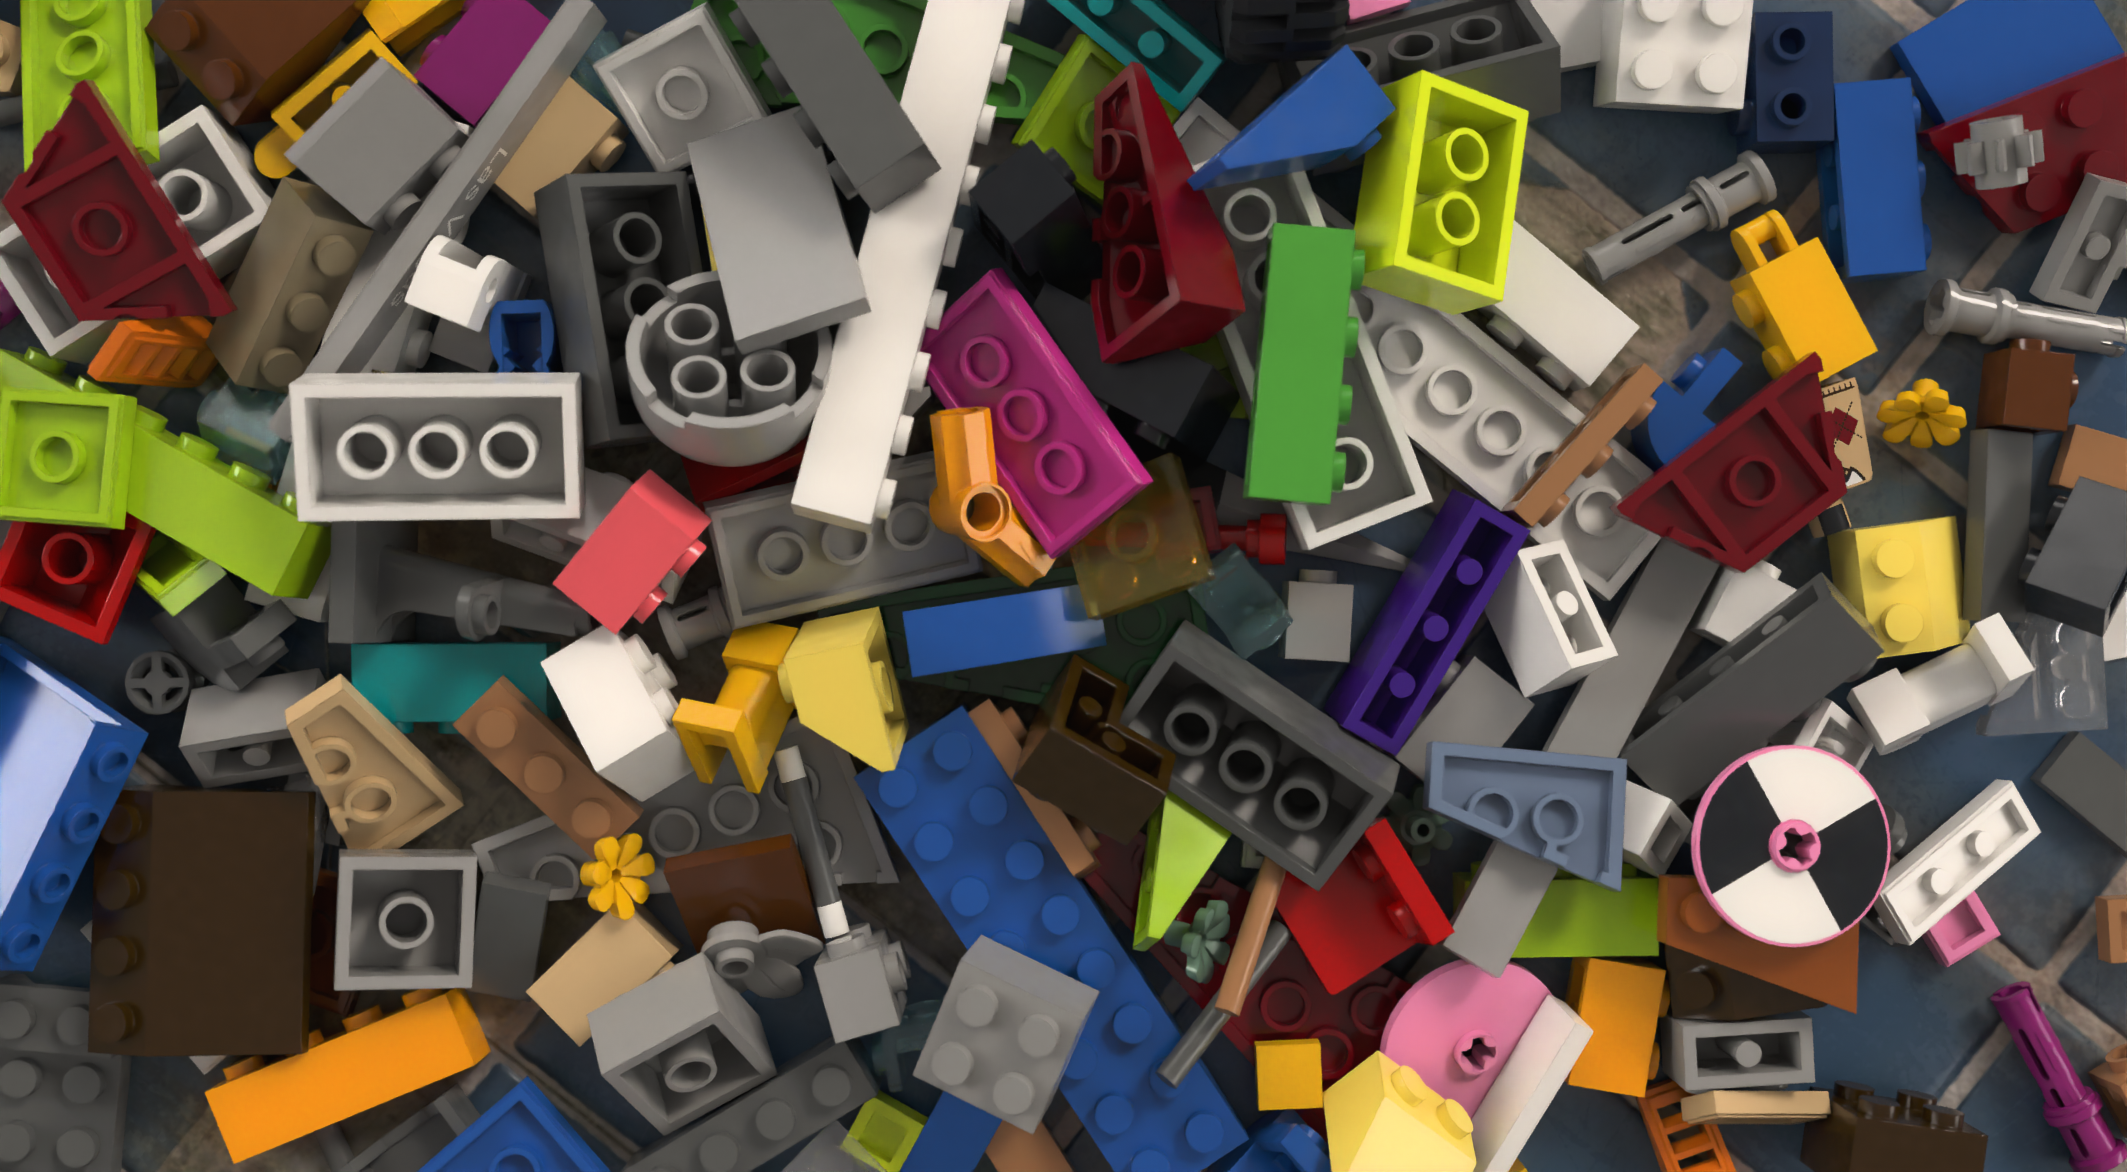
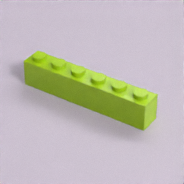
(198, 498)

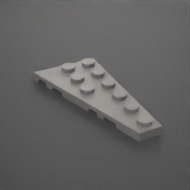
(709, 816)

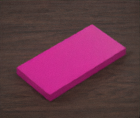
(1049, 433)

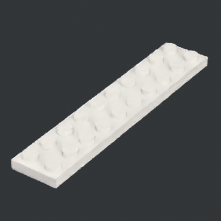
(1479, 407)

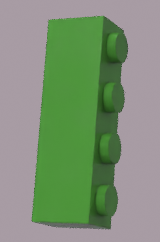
(1300, 364)

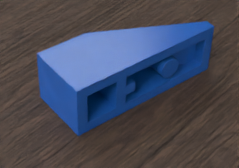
(1308, 126)

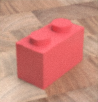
(633, 552)

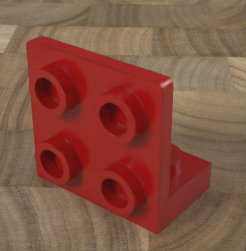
(1363, 912)

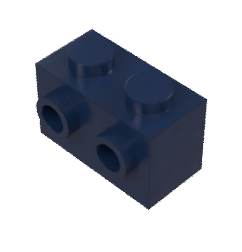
(1787, 85)

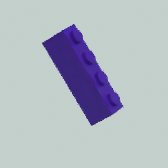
(1425, 621)

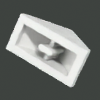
(1830, 731)

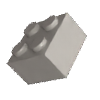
(405, 919)
(1005, 1033)
(681, 1044)

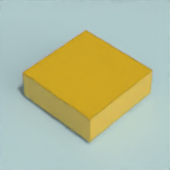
(1288, 1074)

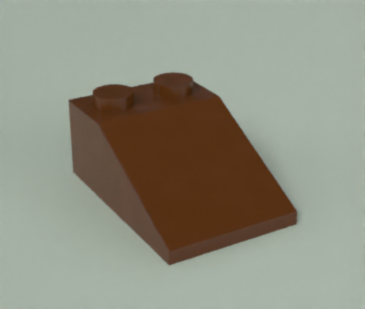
(251, 51)

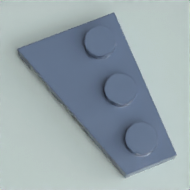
(1535, 801)

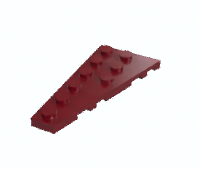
(1288, 996)

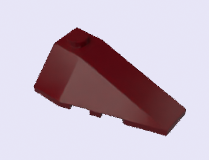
(1163, 251)

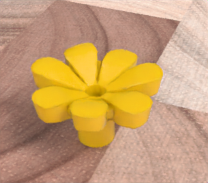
(1922, 415)
(618, 875)

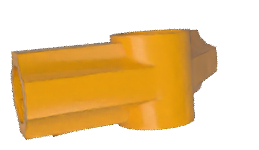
(968, 470)

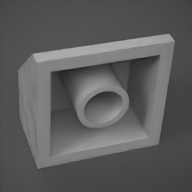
(380, 147)

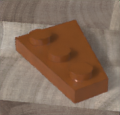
(1817, 971)

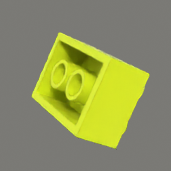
(1441, 195)

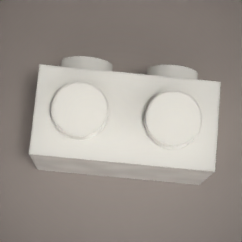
(1548, 620)

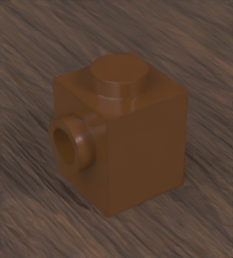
(2027, 388)

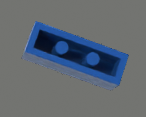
(1874, 183)

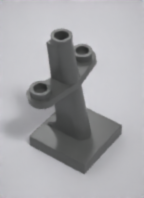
(384, 581)

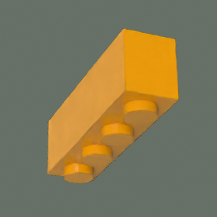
(348, 1071)

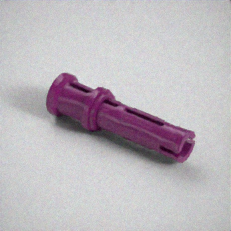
(2068, 1103)

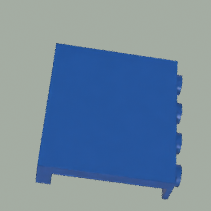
(58, 783)

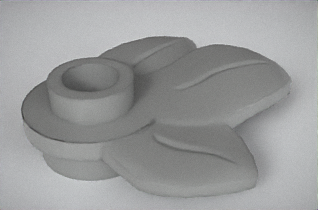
(760, 961)

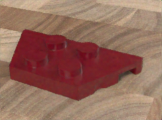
(2081, 132)
(108, 224)
(1747, 476)

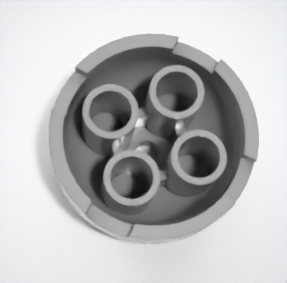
(710, 397)

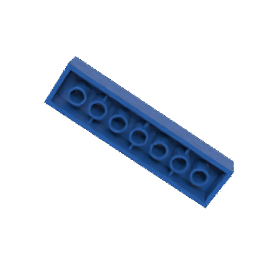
(1006, 881)

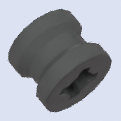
(150, 683)

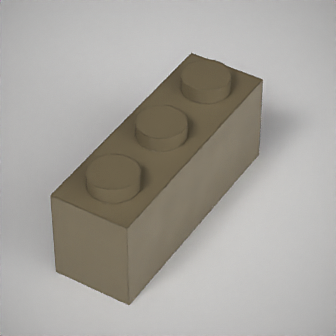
(288, 287)

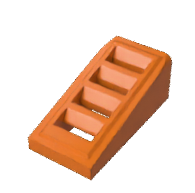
(156, 353)
(1667, 1153)

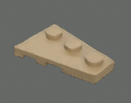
(368, 771)

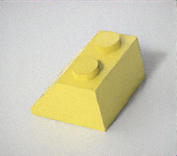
(1904, 582)
(847, 686)
(1392, 1122)

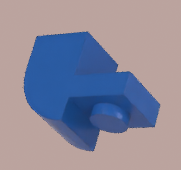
(1679, 411)
(1277, 1144)

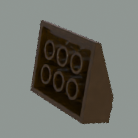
(202, 922)

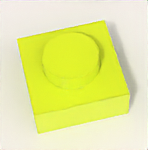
(887, 1130)

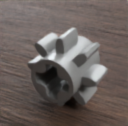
(1999, 152)

